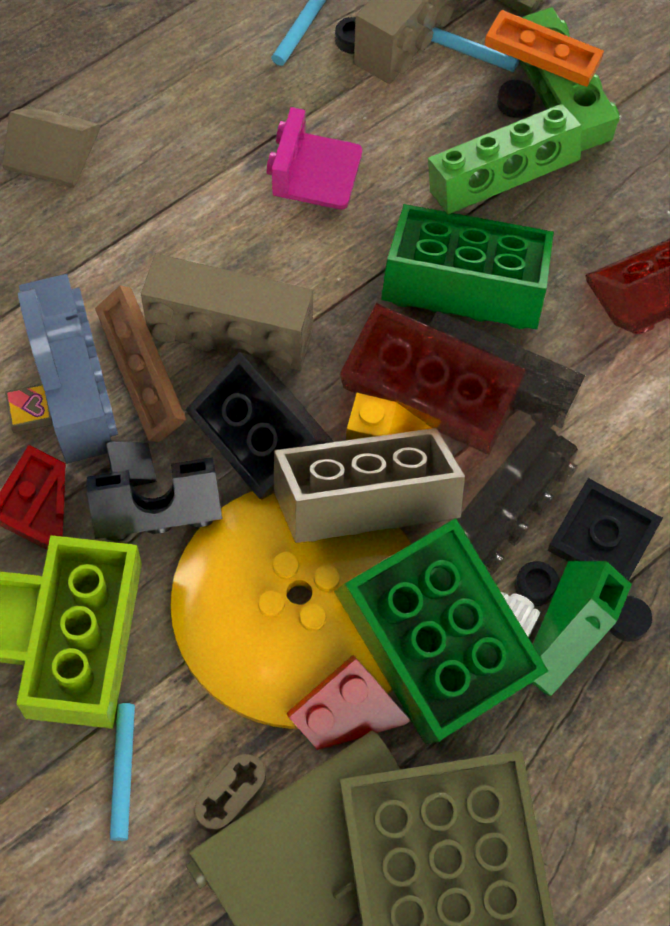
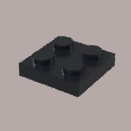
(605, 529)

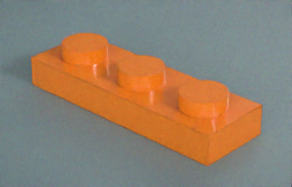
(544, 48)

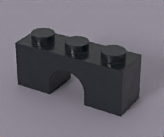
(120, 510)

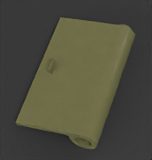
(292, 852)

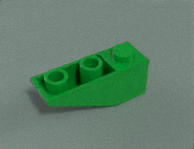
(578, 618)

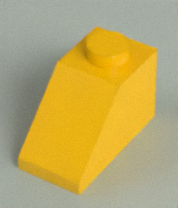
(380, 417)

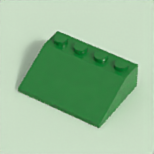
(468, 267)
(441, 632)

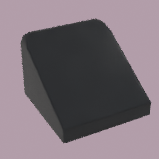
(132, 457)

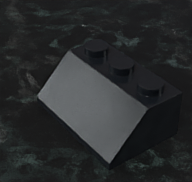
(250, 416)

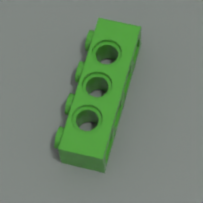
(586, 104)
(505, 158)

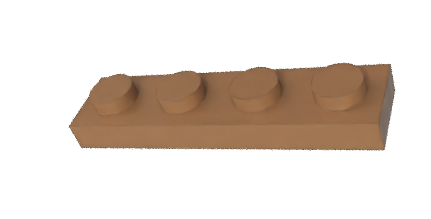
(140, 364)

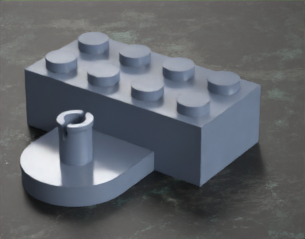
(68, 366)

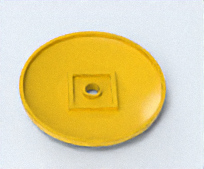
(235, 615)

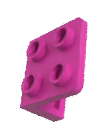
(311, 165)

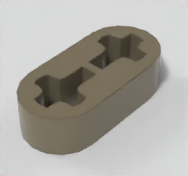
(223, 785)

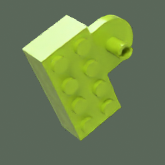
(71, 630)

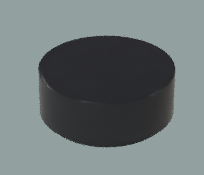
(345, 35)
(516, 98)
(537, 582)
(633, 620)

